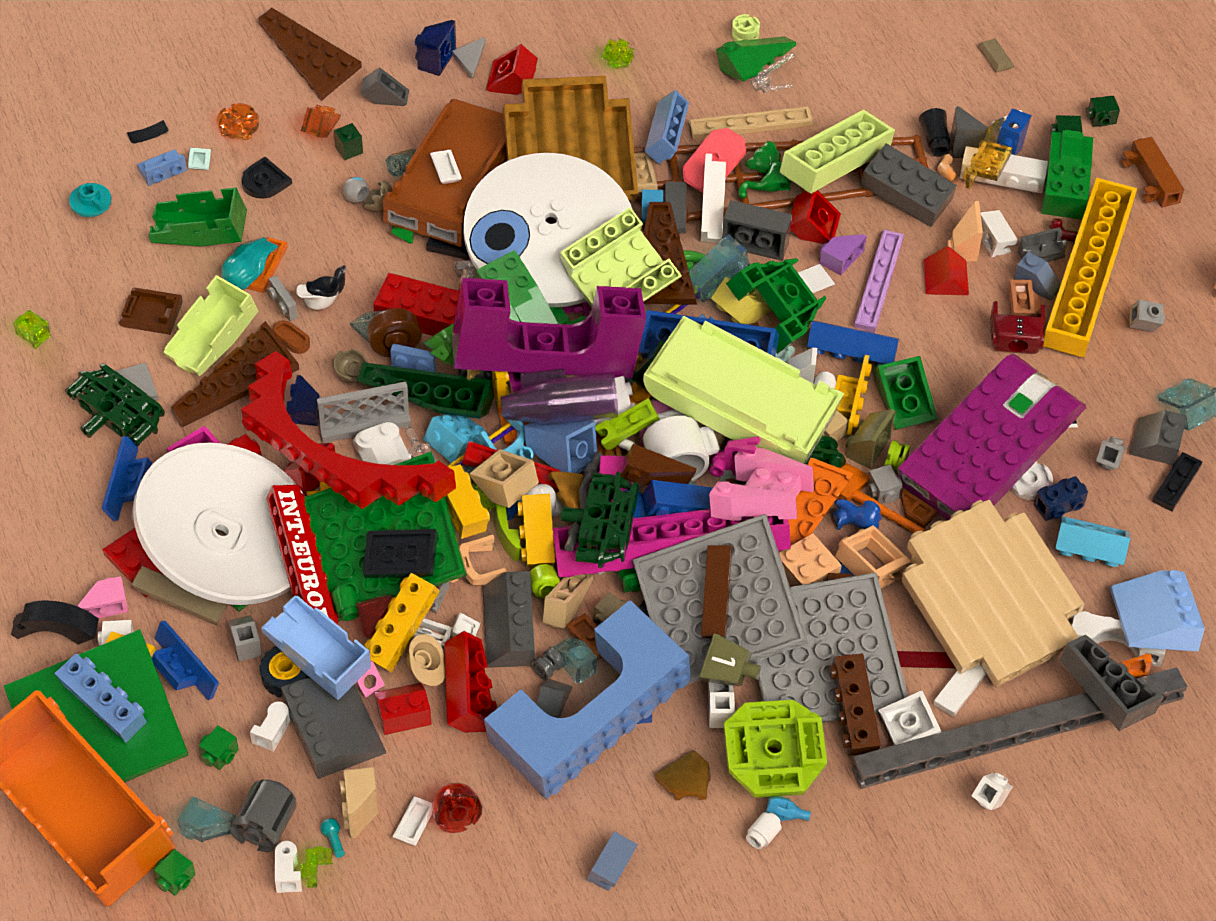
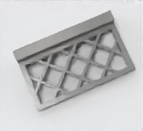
(349, 425)

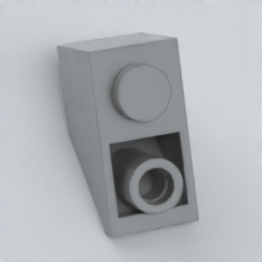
(245, 638)

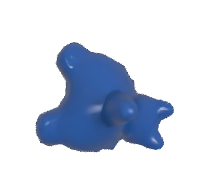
(861, 517)

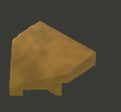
(686, 776)

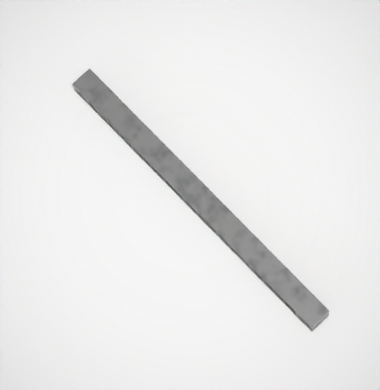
(996, 734)

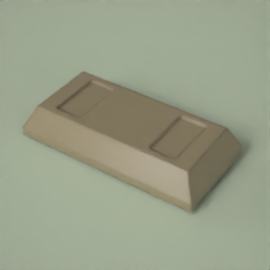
(995, 55)

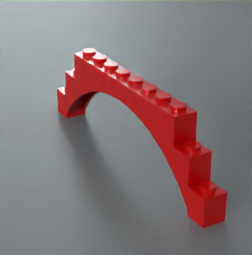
(354, 479)

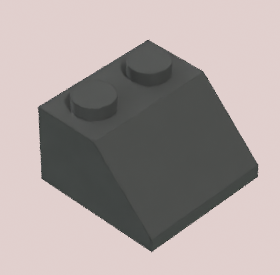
(1159, 436)

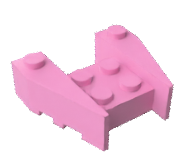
(769, 490)

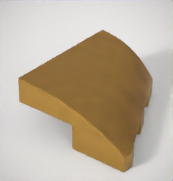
(568, 487)

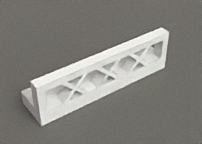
(713, 200)

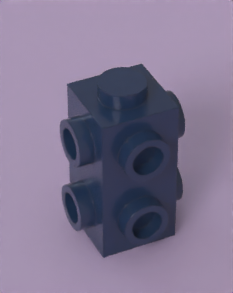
(1061, 498)

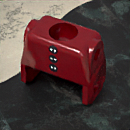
(1017, 332)

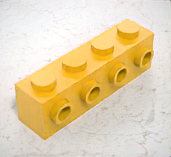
(401, 621)

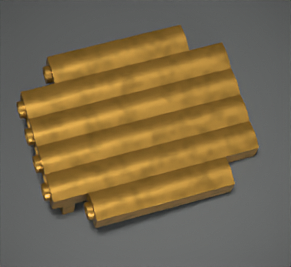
(574, 120)

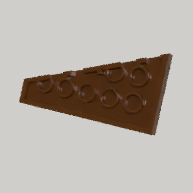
(311, 55)
(665, 239)
(230, 377)

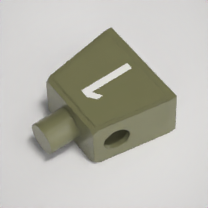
(728, 663)

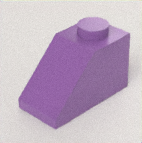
(842, 252)

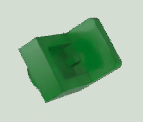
(629, 580)

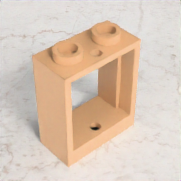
(881, 546)

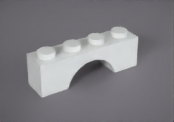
(1110, 629)

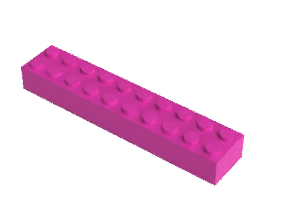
(655, 534)

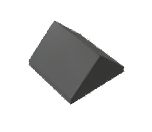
(965, 132)

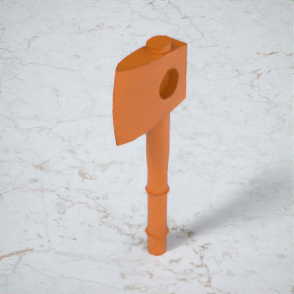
(853, 491)

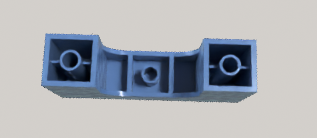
(557, 749)

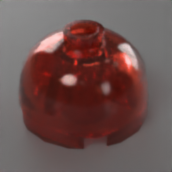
(456, 807)

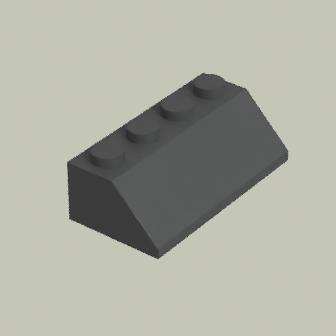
(509, 620)

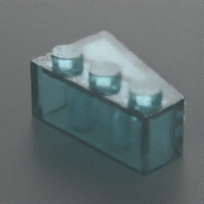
(722, 261)

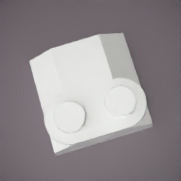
(381, 445)
(909, 719)

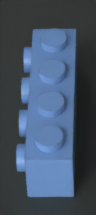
(666, 127)
(100, 697)

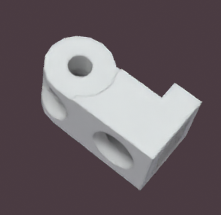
(272, 728)
(285, 862)

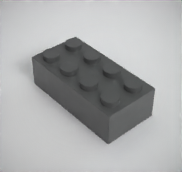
(908, 185)

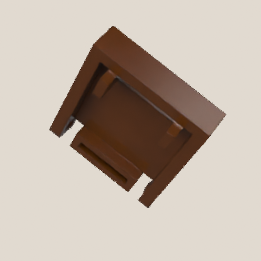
(147, 309)

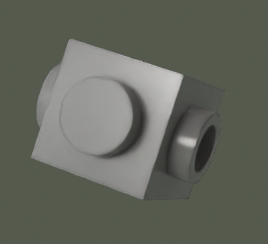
(1146, 315)
(1111, 453)
(884, 484)

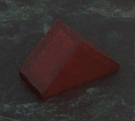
(372, 611)

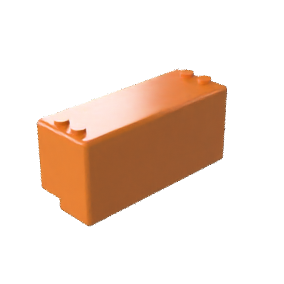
(78, 800)

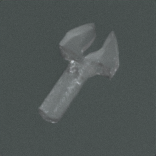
(416, 445)

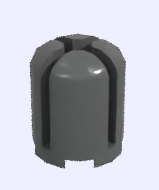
(264, 814)

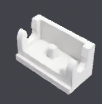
(996, 233)

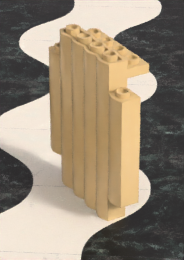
(991, 592)

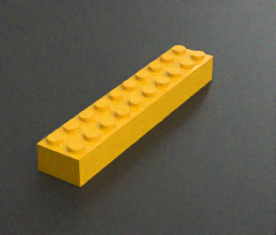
(1089, 267)

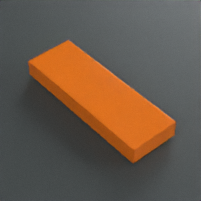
(271, 265)

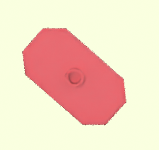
(724, 147)

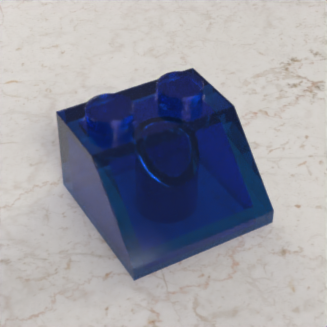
(435, 47)

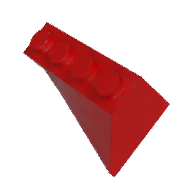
(467, 684)

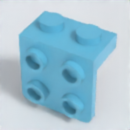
(451, 434)

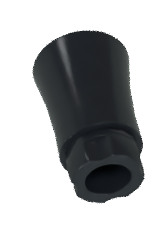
(936, 131)

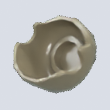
(375, 198)
(348, 365)

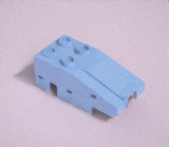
(318, 647)

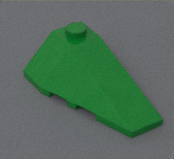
(748, 57)

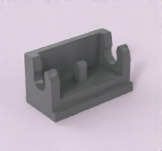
(1044, 245)

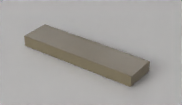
(166, 591)

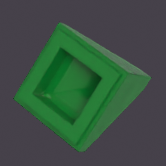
(404, 234)

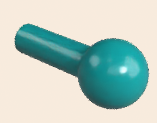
(330, 828)

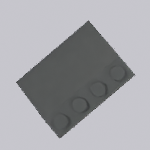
(331, 730)

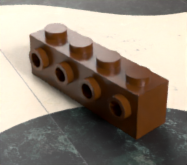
(855, 704)

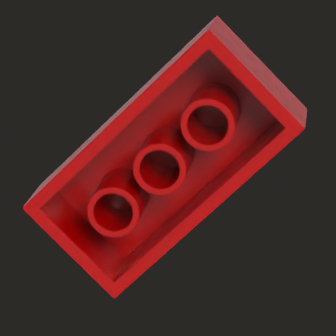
(431, 303)

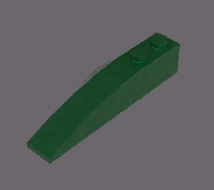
(434, 390)

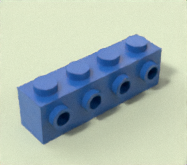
(852, 342)

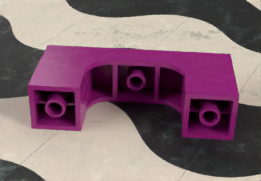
(599, 344)

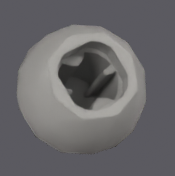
(355, 189)

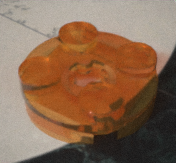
(243, 130)

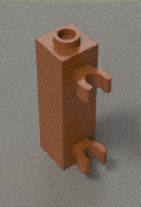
(1156, 172)

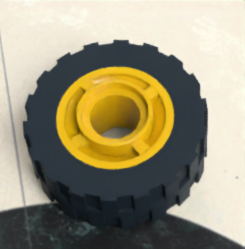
(273, 674)

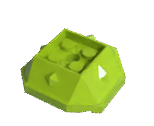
(779, 725)

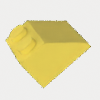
(744, 311)

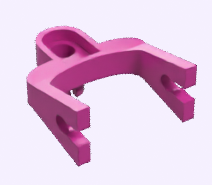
(725, 459)

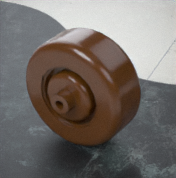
(393, 327)

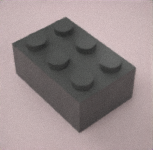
(758, 229)

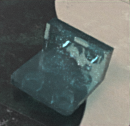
(1194, 400)

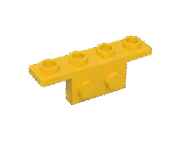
(852, 391)

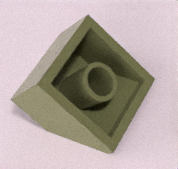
(870, 437)

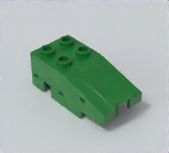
(1068, 175)
(200, 221)
(525, 297)

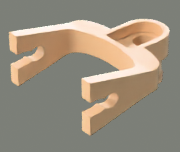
(472, 576)

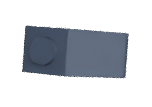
(1038, 270)

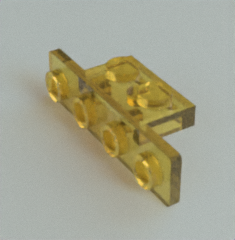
(989, 159)

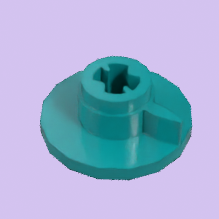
(90, 200)

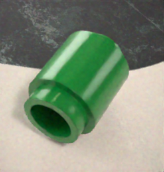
(345, 602)

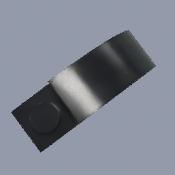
(55, 617)

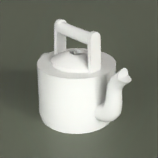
(680, 439)

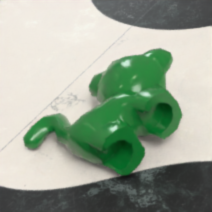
(766, 161)

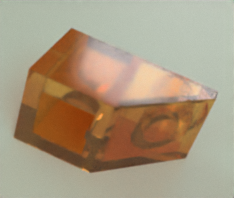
(320, 120)

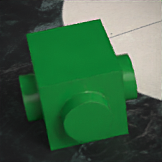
(218, 748)
(174, 872)

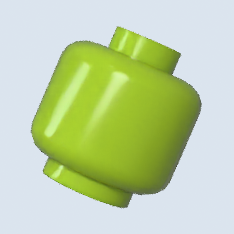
(543, 580)

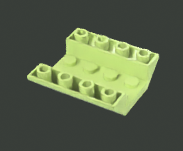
(617, 257)

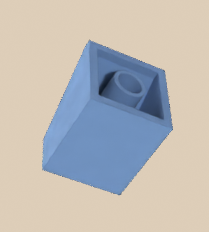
(564, 445)

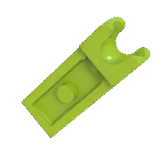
(627, 424)

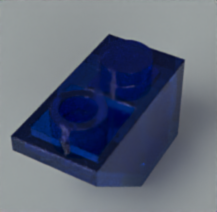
(303, 406)

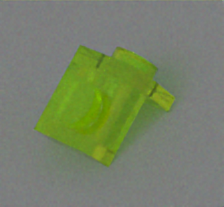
(314, 857)

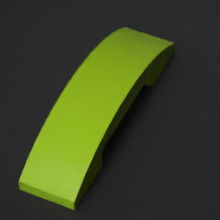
(508, 537)

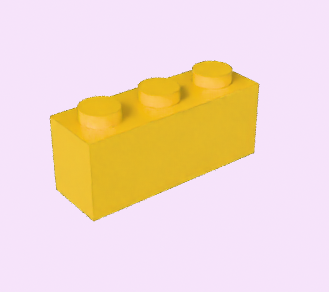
(465, 506)
(536, 530)

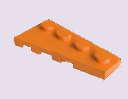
(814, 505)

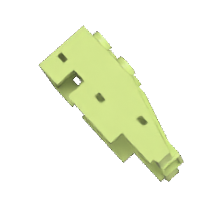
(211, 326)

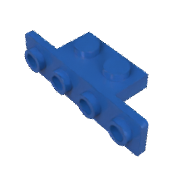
(124, 478)
(180, 664)

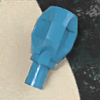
(786, 809)

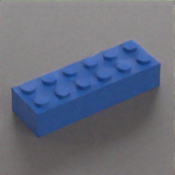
(661, 325)

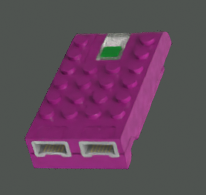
(990, 438)

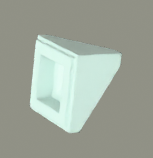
(199, 158)

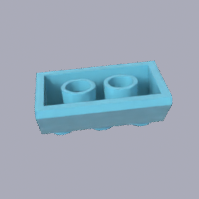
(1092, 541)

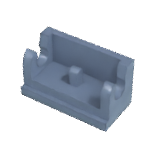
(612, 861)

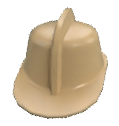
(426, 660)

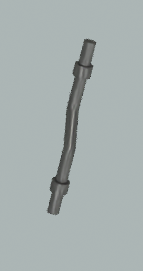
(591, 467)

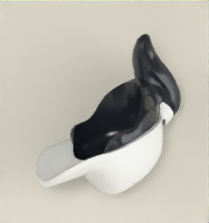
(322, 291)

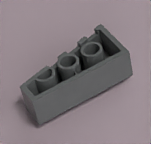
(1109, 683)

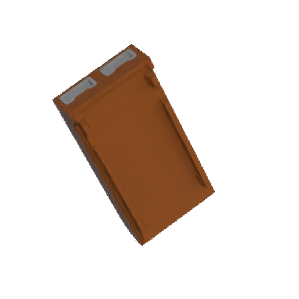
(438, 209)

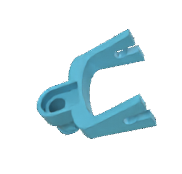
(516, 446)

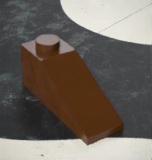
(646, 465)

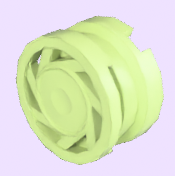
(745, 28)

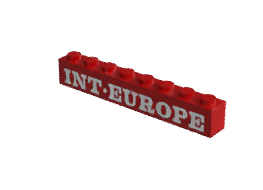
(299, 548)

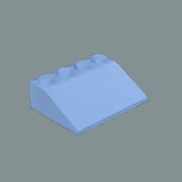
(1159, 612)

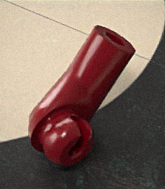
(1066, 234)

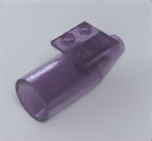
(557, 399)

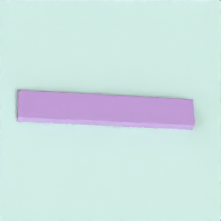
(879, 281)

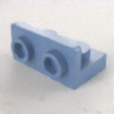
(162, 167)
(412, 358)

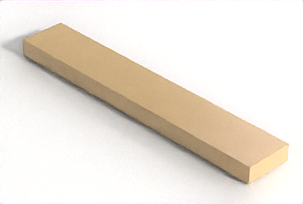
(752, 122)

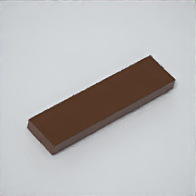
(716, 591)

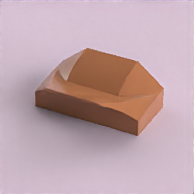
(1023, 299)

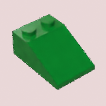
(906, 391)

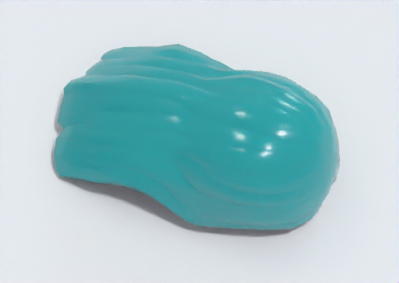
(247, 262)

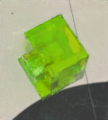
(32, 328)

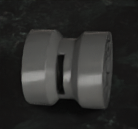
(548, 663)

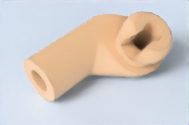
(945, 169)

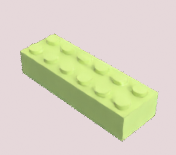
(836, 151)

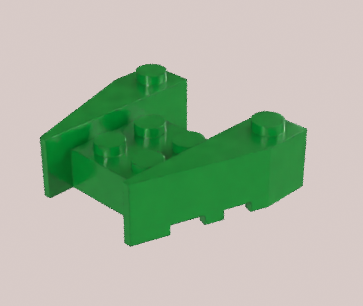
(783, 292)

